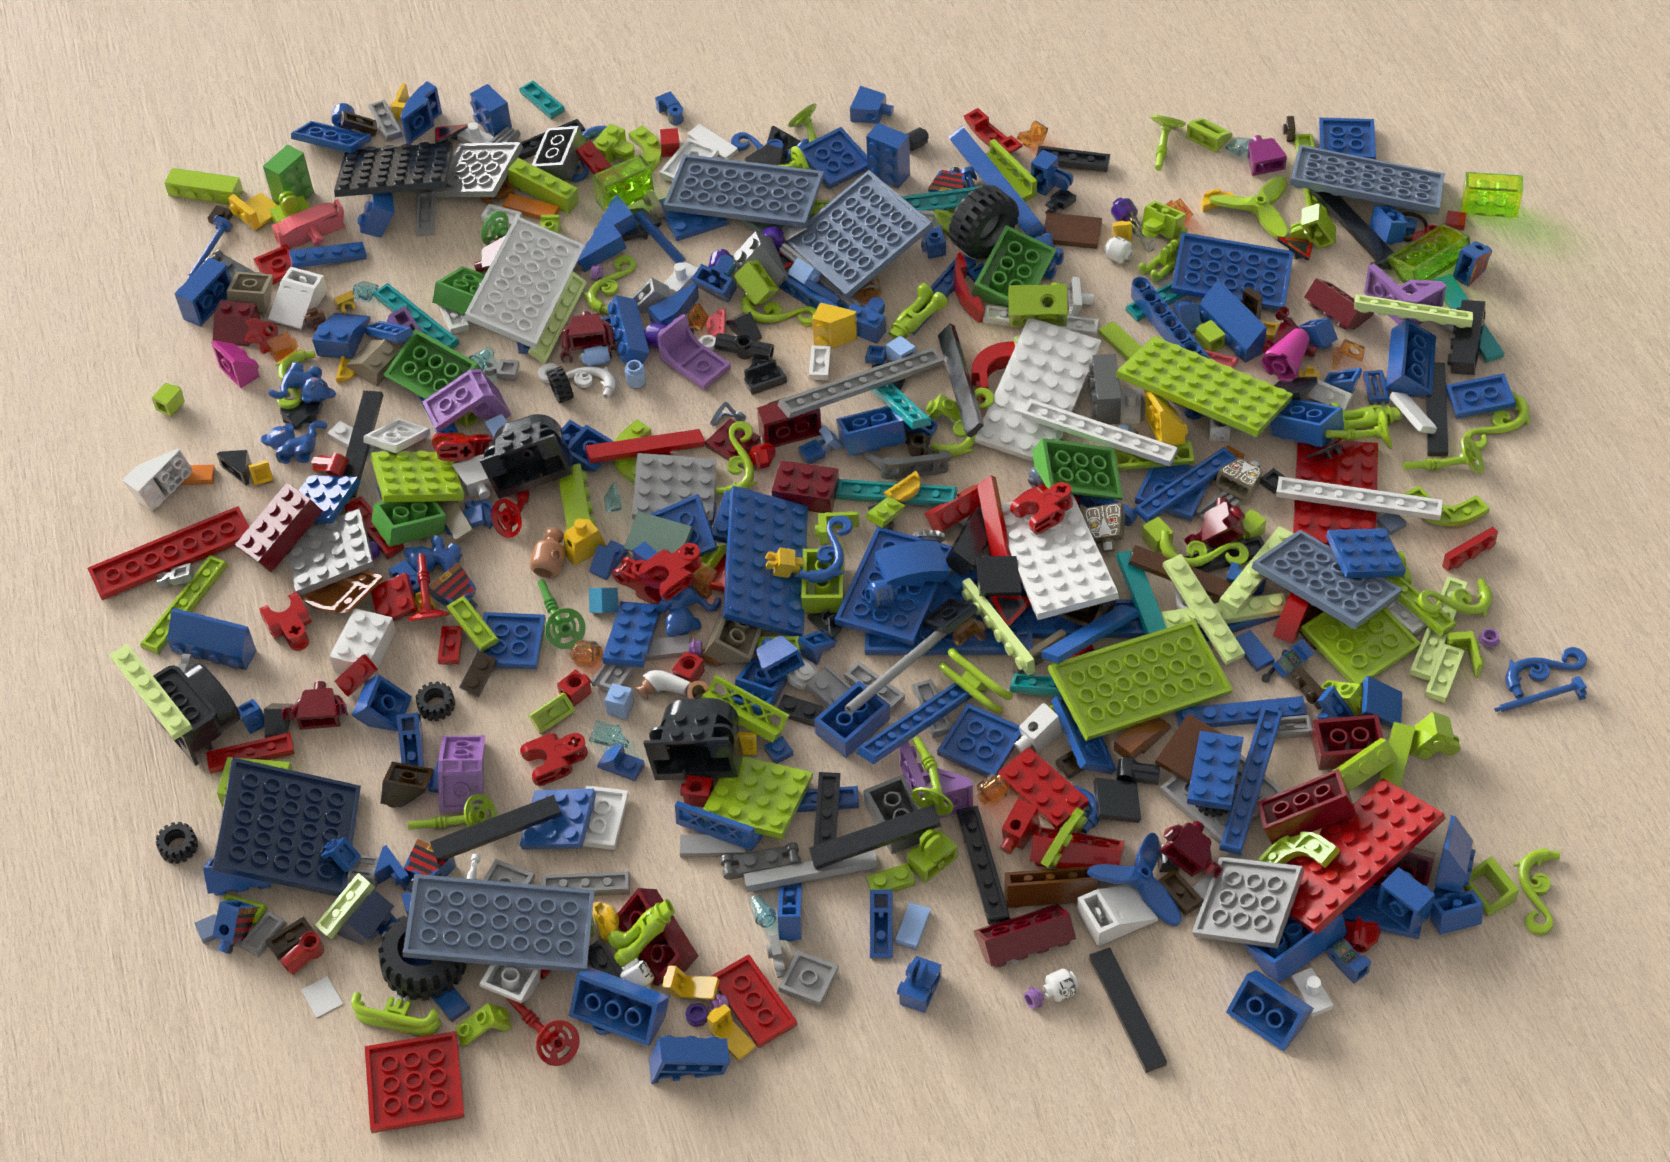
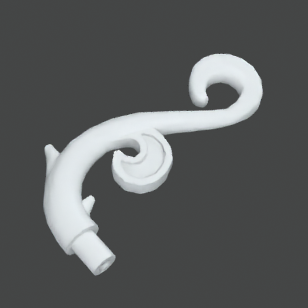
(580, 379)

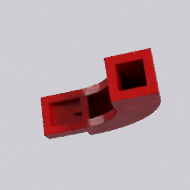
(990, 360)
(1291, 618)

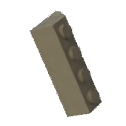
(731, 641)

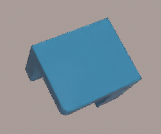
(603, 600)

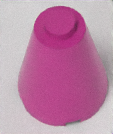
(1286, 355)

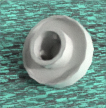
(802, 675)

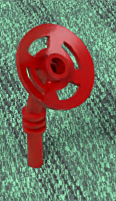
(509, 516)
(427, 610)
(551, 1038)

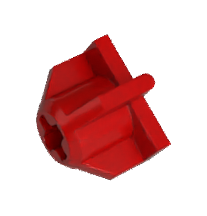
(762, 455)
(1362, 934)

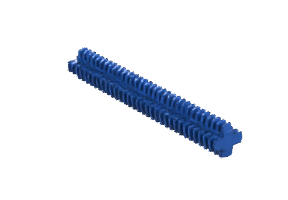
(659, 237)

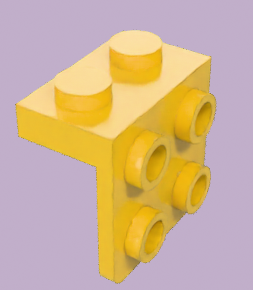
(254, 211)

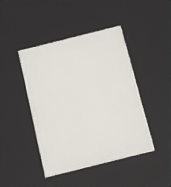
(790, 231)
(322, 996)

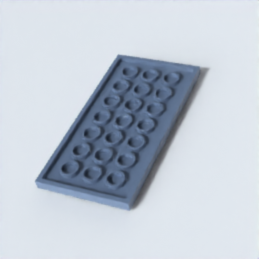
(1368, 179)
(744, 190)
(499, 923)

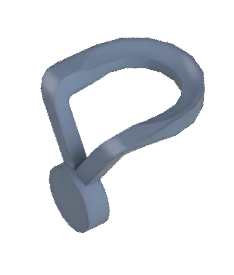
(739, 416)

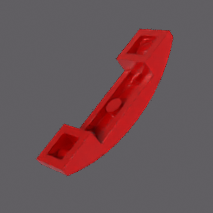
(980, 125)
(971, 305)

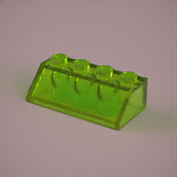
(1429, 254)

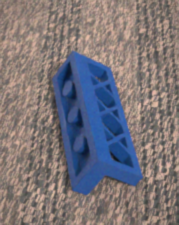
(805, 294)
(732, 832)

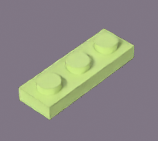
(1444, 673)
(344, 906)

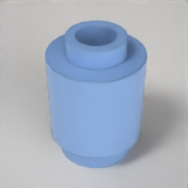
(595, 356)
(635, 374)

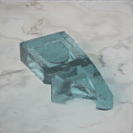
(607, 735)

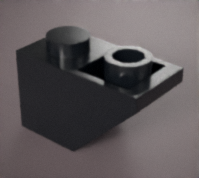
(768, 155)

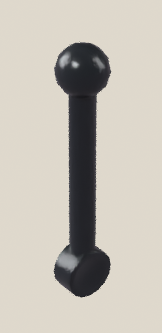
(1266, 677)

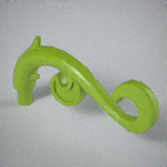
(608, 285)
(776, 309)
(284, 364)
(1501, 427)
(958, 428)
(743, 459)
(1200, 548)
(1456, 602)
(1532, 891)

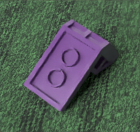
(1421, 291)
(467, 393)
(460, 771)
(954, 786)

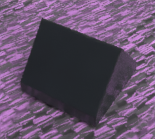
(1165, 863)

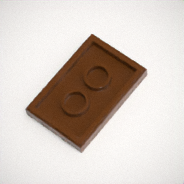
(1073, 229)
(1180, 751)

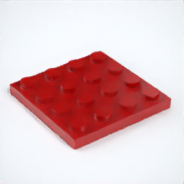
(414, 1082)

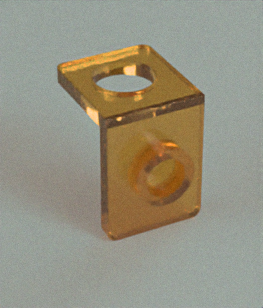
(1344, 349)

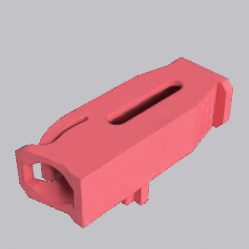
(310, 225)

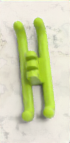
(1167, 258)
(974, 680)
(395, 1017)

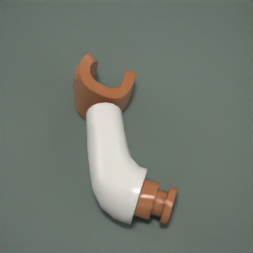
(663, 681)

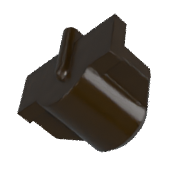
(918, 444)

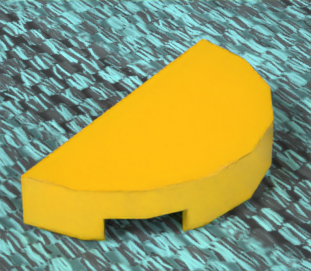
(1206, 205)
(344, 373)
(905, 488)
(606, 919)

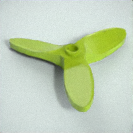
(1260, 205)

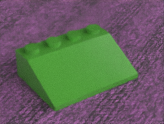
(1013, 261)
(457, 289)
(427, 365)
(1085, 467)

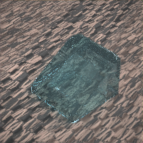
(1238, 146)
(364, 291)
(612, 499)

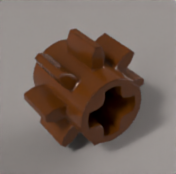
(314, 318)

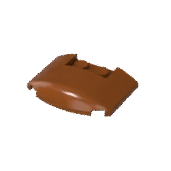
(344, 594)

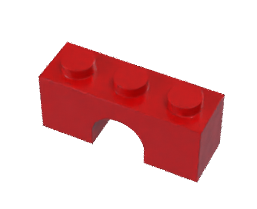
(950, 513)

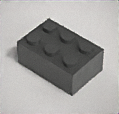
(558, 151)
(1105, 389)
(891, 801)

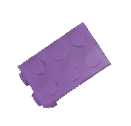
(689, 356)

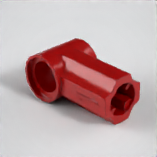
(332, 465)
(302, 954)

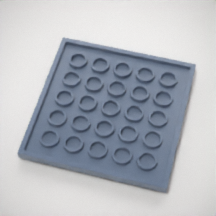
(860, 233)

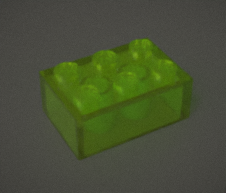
(626, 179)
(1491, 194)

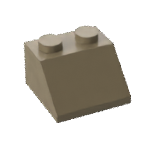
(251, 288)
(374, 360)

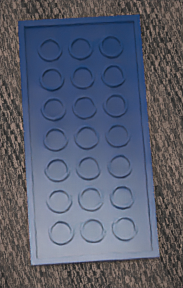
(751, 592)

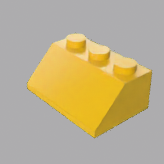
(1164, 420)

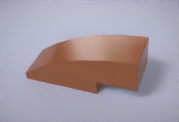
(1140, 737)

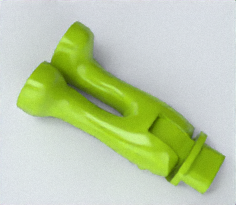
(910, 320)
(1368, 416)
(644, 930)

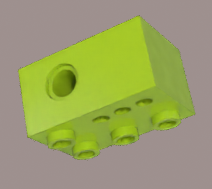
(1038, 302)

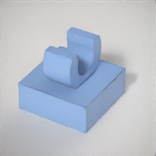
(829, 438)

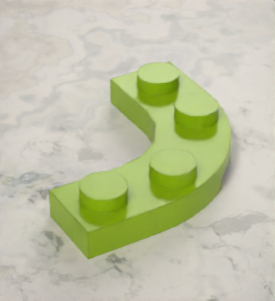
(649, 144)
(627, 466)
(1458, 514)
(1064, 837)
(1305, 844)

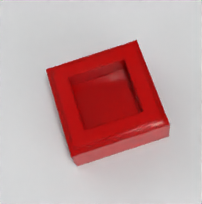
(1456, 219)

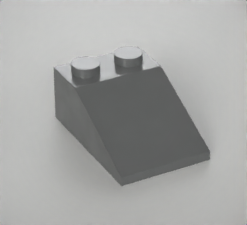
(761, 248)

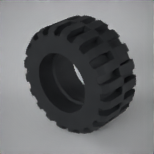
(981, 220)
(414, 980)

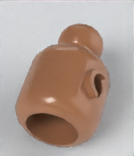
(548, 554)

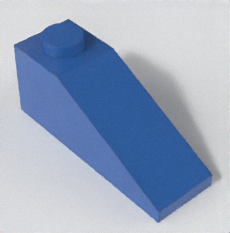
(674, 306)
(411, 738)
(790, 912)
(881, 923)

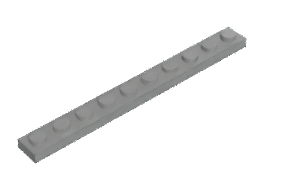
(860, 382)

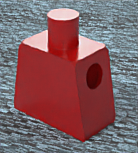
(1019, 826)

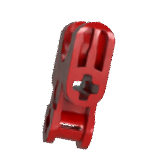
(459, 446)
(1046, 506)
(675, 566)
(628, 576)
(289, 622)
(558, 755)

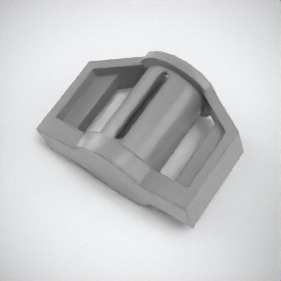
(368, 874)

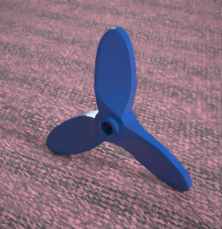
(1142, 878)

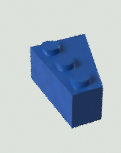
(688, 1056)

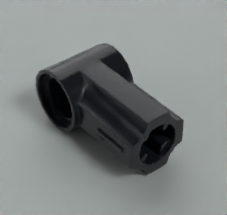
(1130, 770)

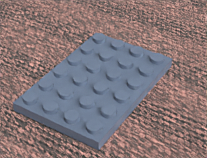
(1314, 574)

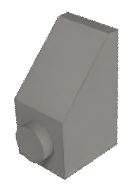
(650, 294)

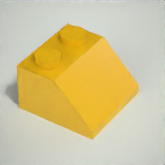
(834, 326)

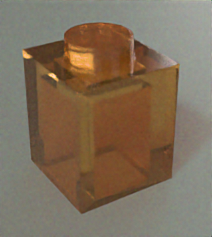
(281, 346)

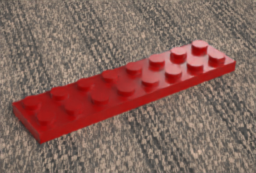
(167, 552)

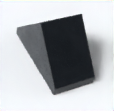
(744, 324)
(236, 464)
(273, 720)

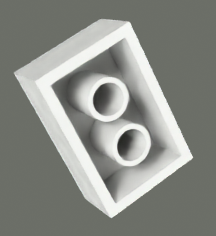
(363, 634)

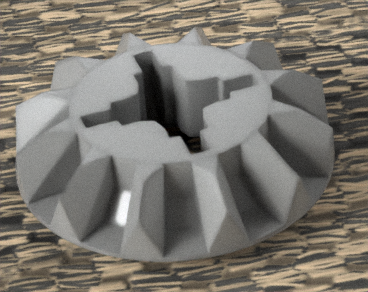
(930, 535)

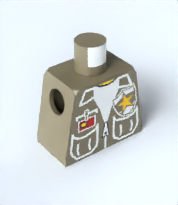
(1240, 478)
(1106, 524)

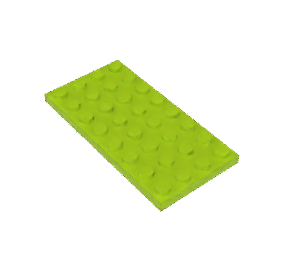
(1204, 386)
(1140, 679)

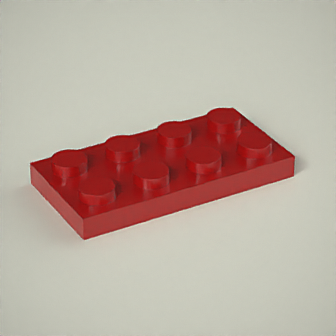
(1043, 787)
(754, 1001)

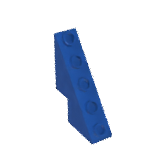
(608, 234)

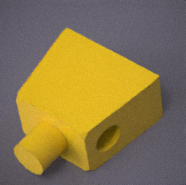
(582, 541)

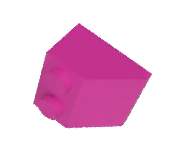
(235, 363)

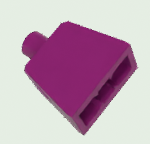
(1265, 156)

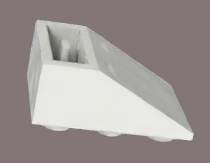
(297, 294)
(158, 478)
(1114, 912)

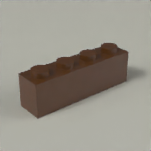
(1047, 886)

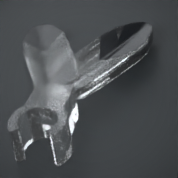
(1146, 241)

